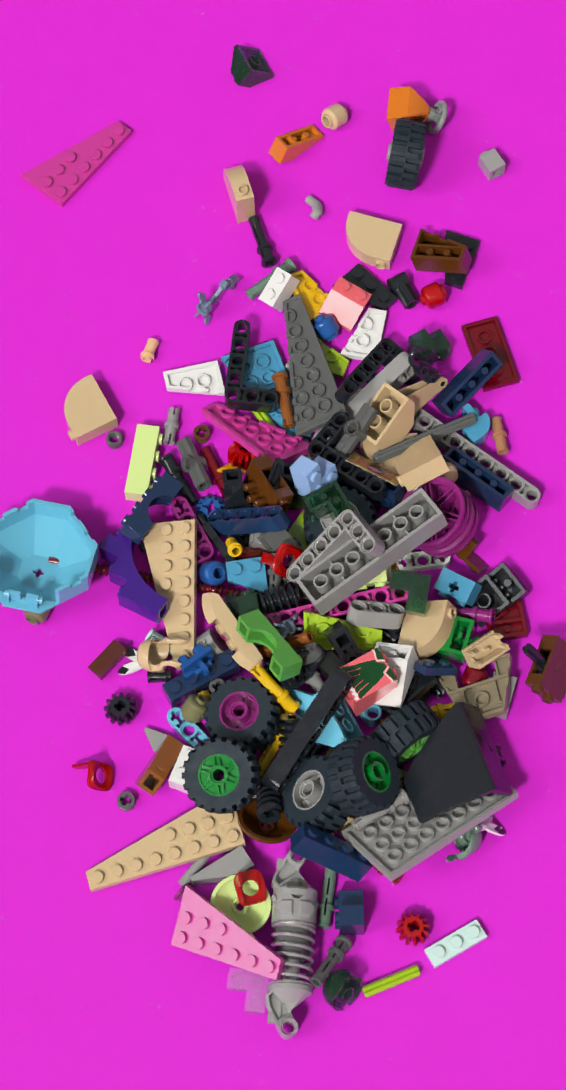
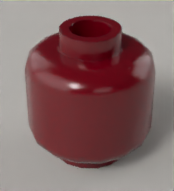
(474, 675)

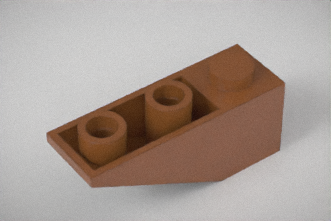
(159, 765)

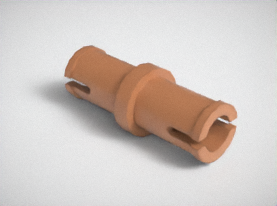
(499, 435)

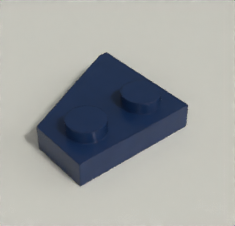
(435, 667)

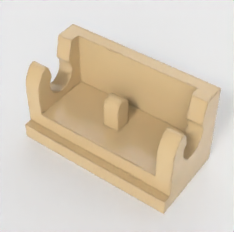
(484, 650)

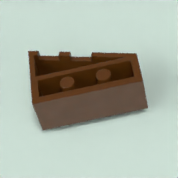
(439, 255)

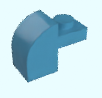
(478, 432)

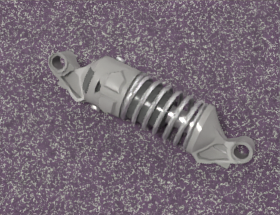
(294, 925)

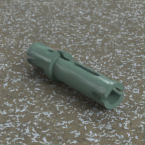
(327, 897)

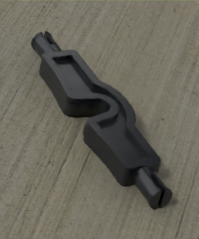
(214, 538)

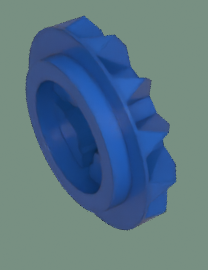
(206, 502)

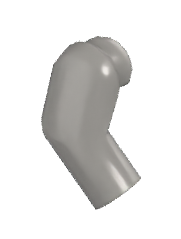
(316, 206)

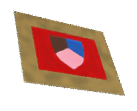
(373, 468)

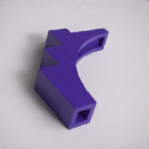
(134, 592)

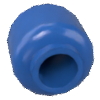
(326, 327)
(213, 573)

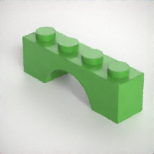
(257, 629)

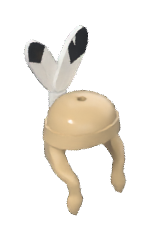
(150, 656)

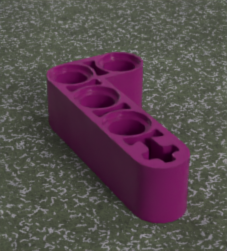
(204, 544)

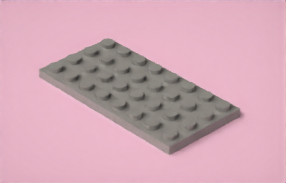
(401, 842)

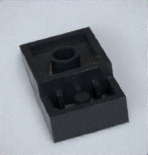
(499, 590)

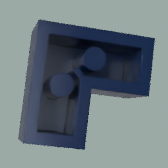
(351, 912)

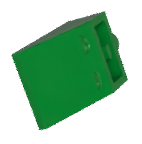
(455, 643)

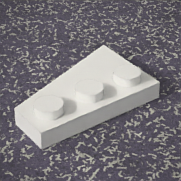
(366, 336)
(195, 379)

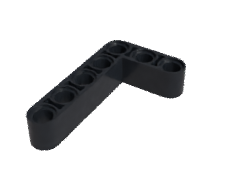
(381, 355)
(238, 372)
(352, 477)

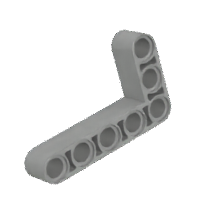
(330, 540)

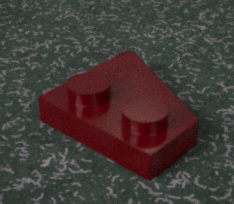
(510, 623)

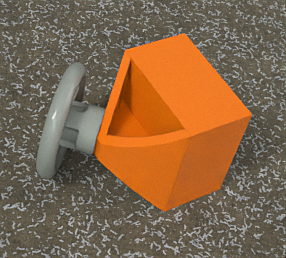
(408, 104)

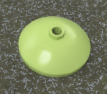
(226, 899)

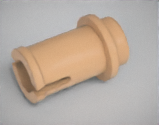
(149, 350)

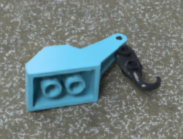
(341, 725)

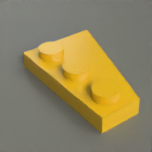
(311, 294)

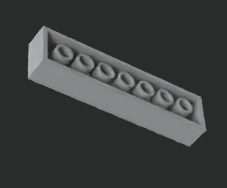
(350, 568)

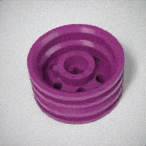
(460, 525)

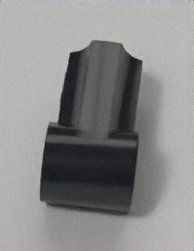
(402, 288)

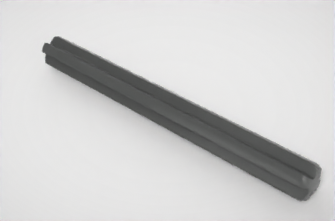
(435, 433)

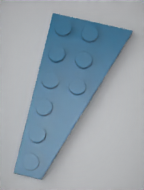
(261, 365)

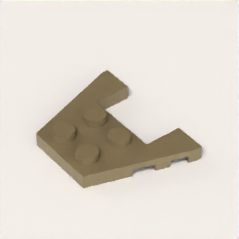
(489, 694)

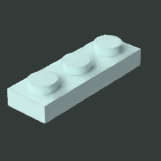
(455, 944)

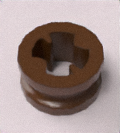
(198, 439)

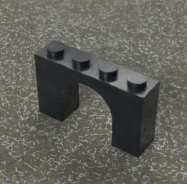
(237, 498)

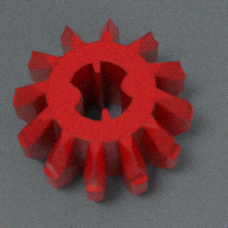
(239, 456)
(407, 923)

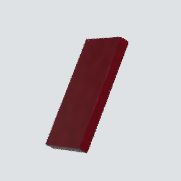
(489, 336)

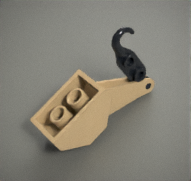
(398, 407)

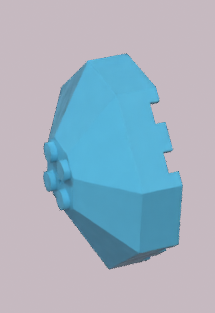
(25, 546)

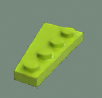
(363, 636)

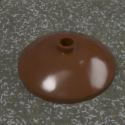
(264, 832)

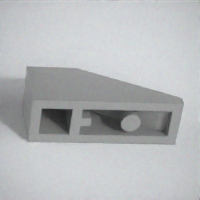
(226, 866)

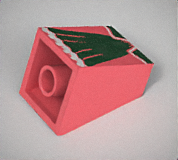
(372, 680)

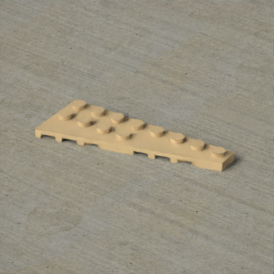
(173, 566)
(182, 841)

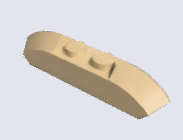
(218, 613)

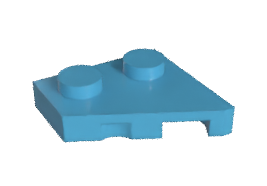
(247, 573)

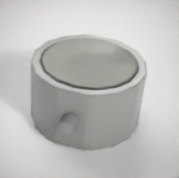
(212, 639)

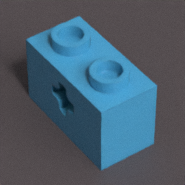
(448, 582)

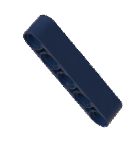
(249, 520)

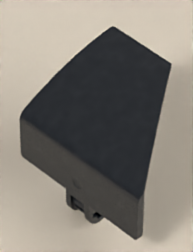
(456, 765)

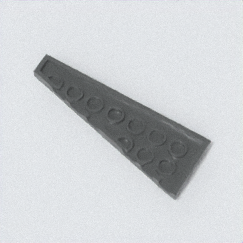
(309, 371)

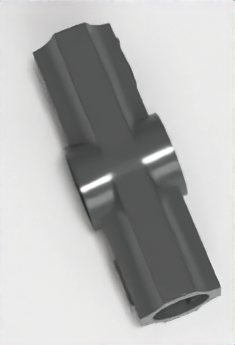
(356, 430)
(193, 464)

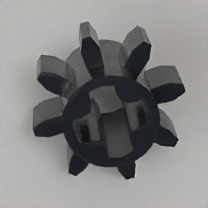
(390, 635)

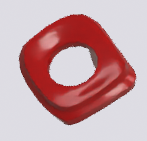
(276, 561)
(93, 766)
(254, 875)

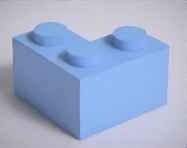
(312, 475)

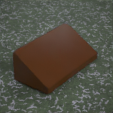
(108, 659)

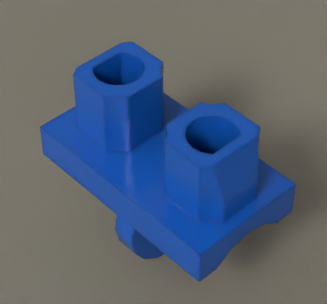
(198, 663)

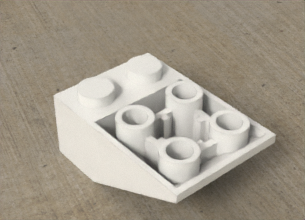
(402, 660)

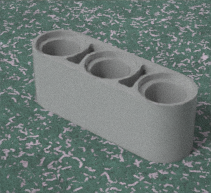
(375, 614)

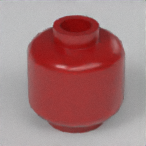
(433, 295)

